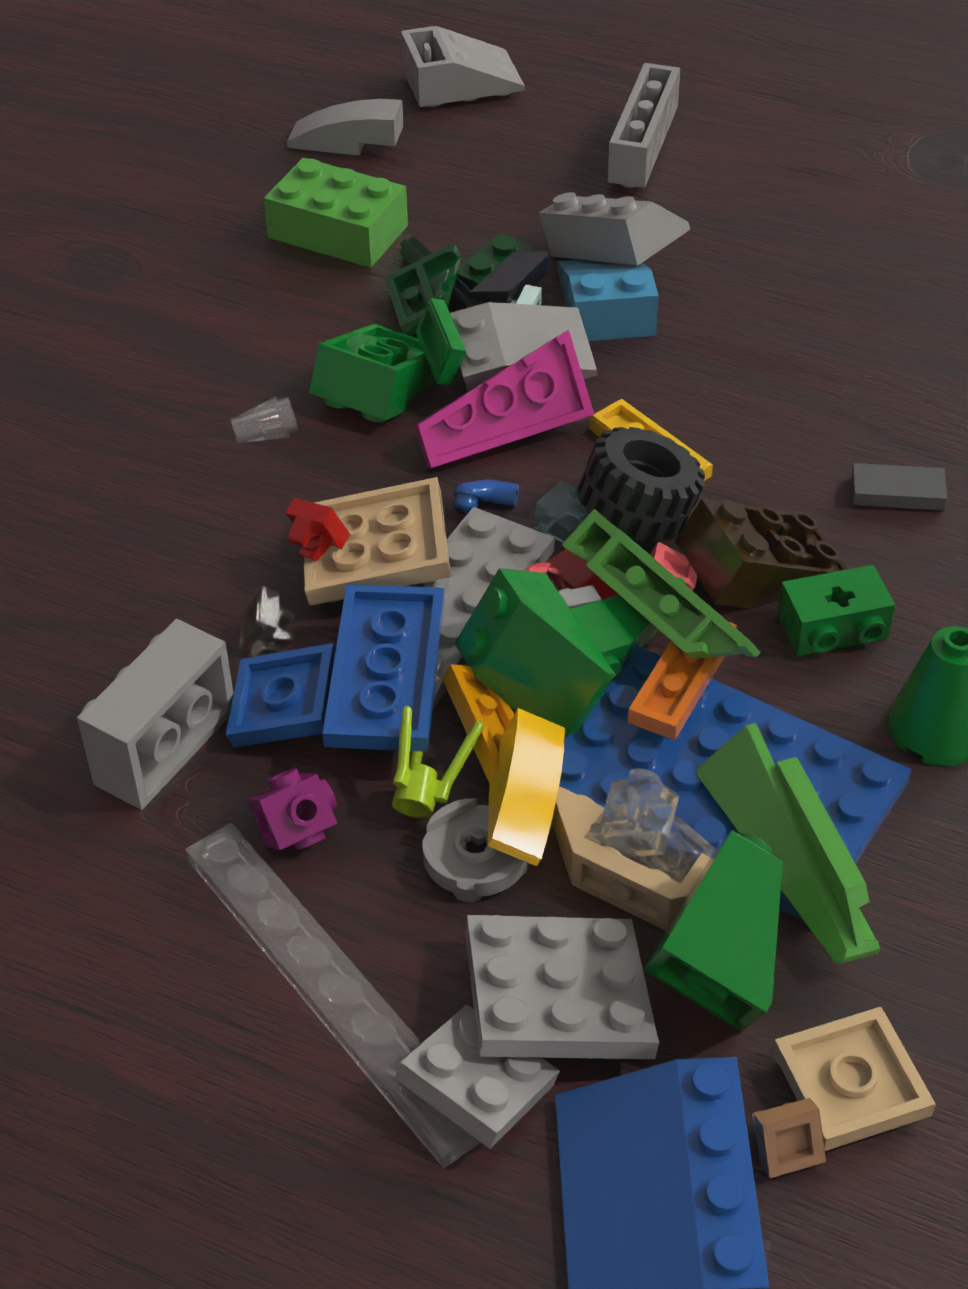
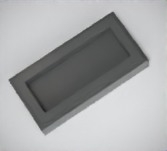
(899, 486)

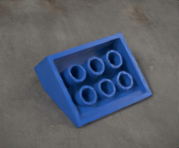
(660, 1181)

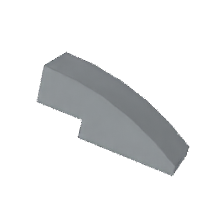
(349, 126)

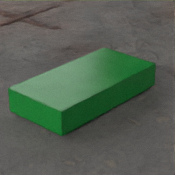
(440, 341)

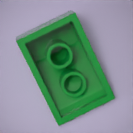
(370, 372)
(534, 650)

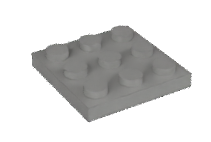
(559, 988)

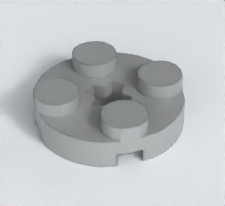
(462, 872)

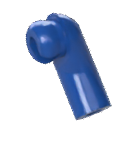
(484, 490)

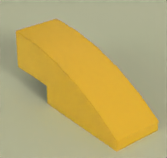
(525, 786)

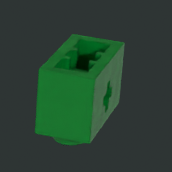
(835, 610)

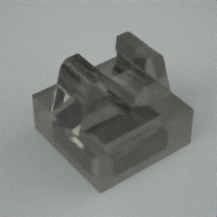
(265, 624)

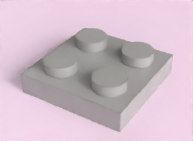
(474, 1091)

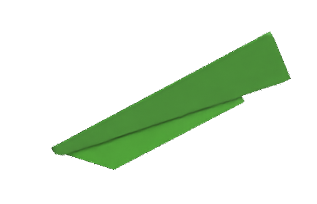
(655, 591)
(789, 816)

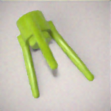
(417, 783)

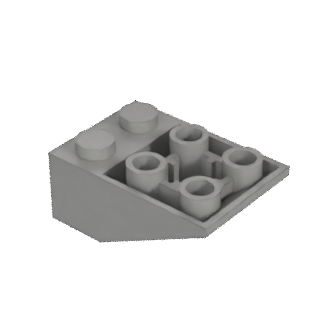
(455, 67)

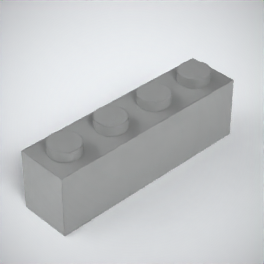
(643, 125)

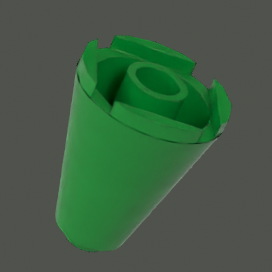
(933, 702)

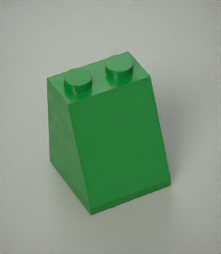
(726, 934)

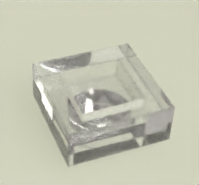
(681, 851)

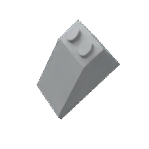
(506, 332)

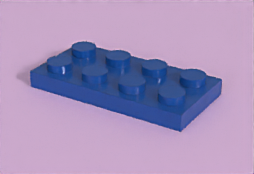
(382, 664)

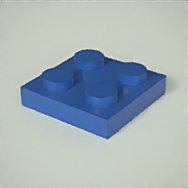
(281, 696)

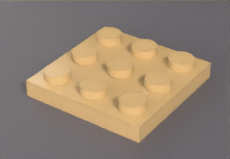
(392, 541)

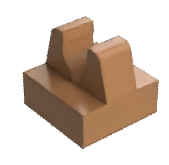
(789, 1137)

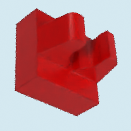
(315, 528)

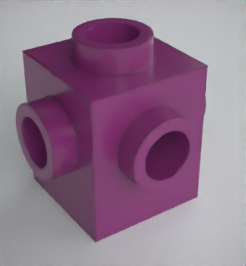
(277, 812)

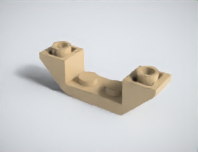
(608, 873)

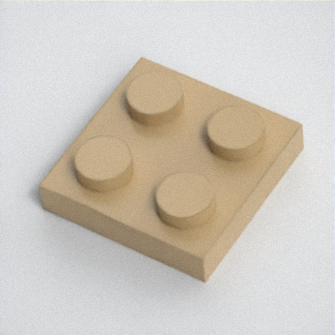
(854, 1076)

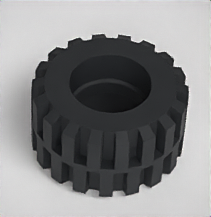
(641, 483)

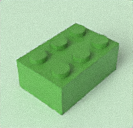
(336, 212)

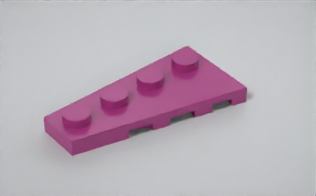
(519, 401)

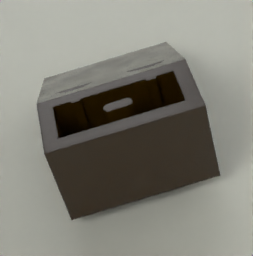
(751, 550)

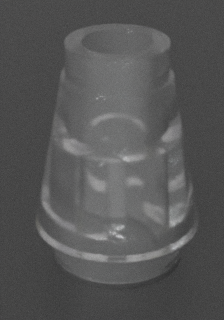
(266, 421)

